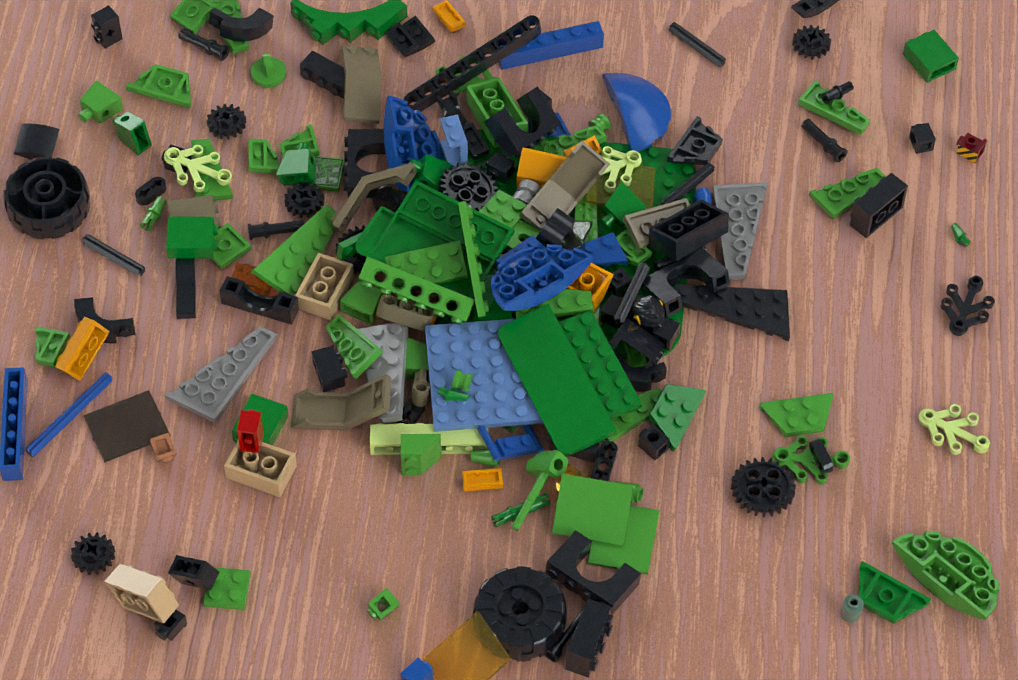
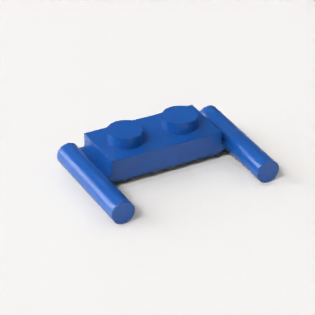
(512, 446)

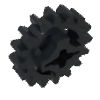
(811, 42)
(226, 121)
(304, 199)
(91, 547)

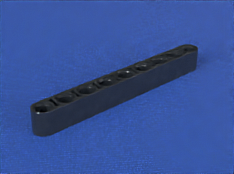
(476, 57)

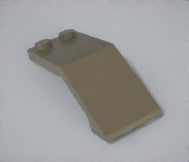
(362, 84)
(402, 174)
(566, 185)
(341, 410)

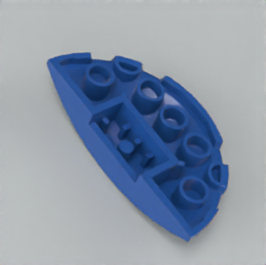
(641, 108)
(407, 136)
(536, 275)

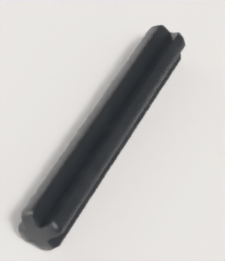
(697, 44)
(689, 184)
(113, 255)
(631, 293)

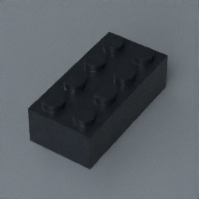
(688, 230)

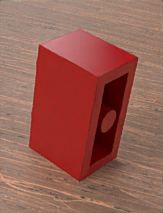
(250, 431)

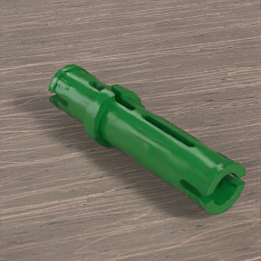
(511, 512)

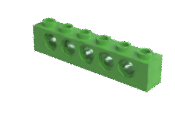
(373, 267)

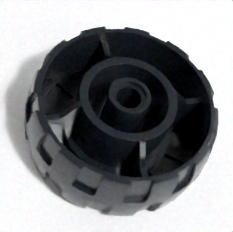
(47, 198)
(523, 611)

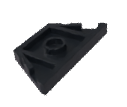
(696, 145)

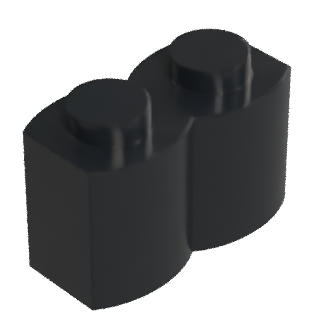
(556, 229)

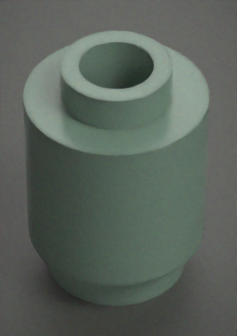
(852, 608)

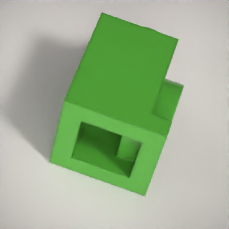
(385, 598)

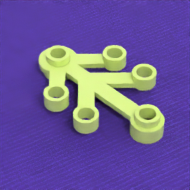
(630, 159)
(195, 166)
(952, 428)

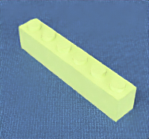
(386, 438)

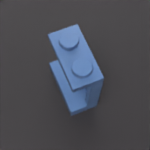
(456, 145)

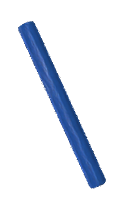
(69, 414)

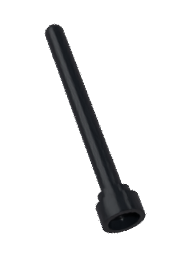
(555, 651)

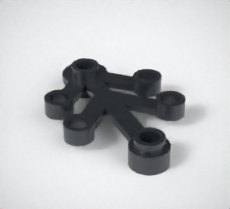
(965, 307)

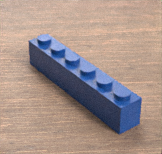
(557, 44)
(13, 424)

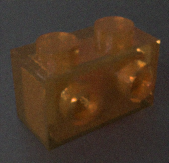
(243, 273)

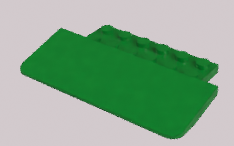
(434, 219)
(569, 376)

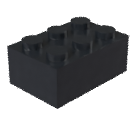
(878, 205)
(589, 638)

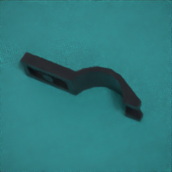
(476, 145)
(185, 288)

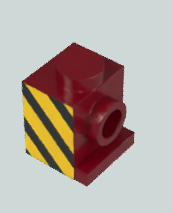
(971, 147)

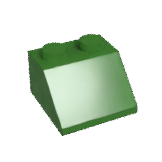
(419, 452)

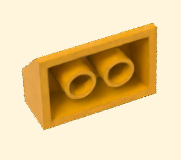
(537, 166)
(594, 280)
(82, 348)

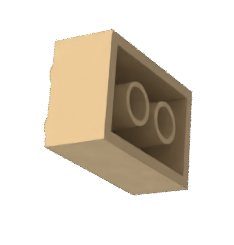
(324, 286)
(264, 470)
(142, 592)

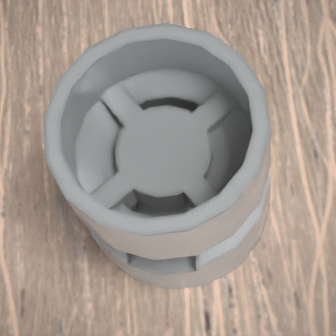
(526, 191)

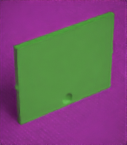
(593, 509)
(637, 543)

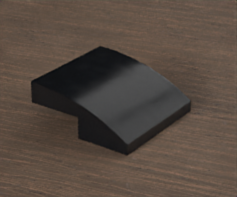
(410, 36)
(36, 141)

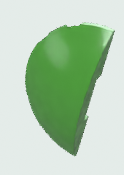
(951, 571)

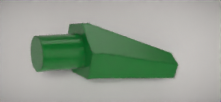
(960, 235)
(453, 395)

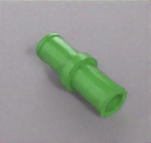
(153, 213)

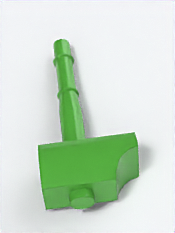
(542, 466)

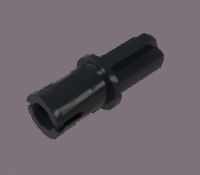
(837, 92)

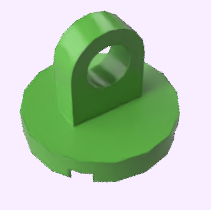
(268, 71)

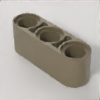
(404, 313)

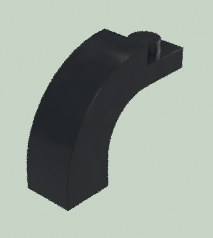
(242, 28)
(118, 328)
(641, 377)

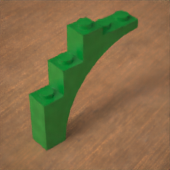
(349, 25)

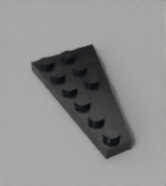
(742, 306)

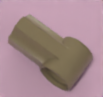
(421, 388)

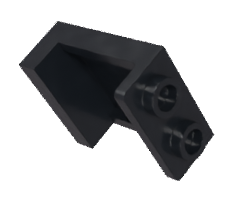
(640, 340)

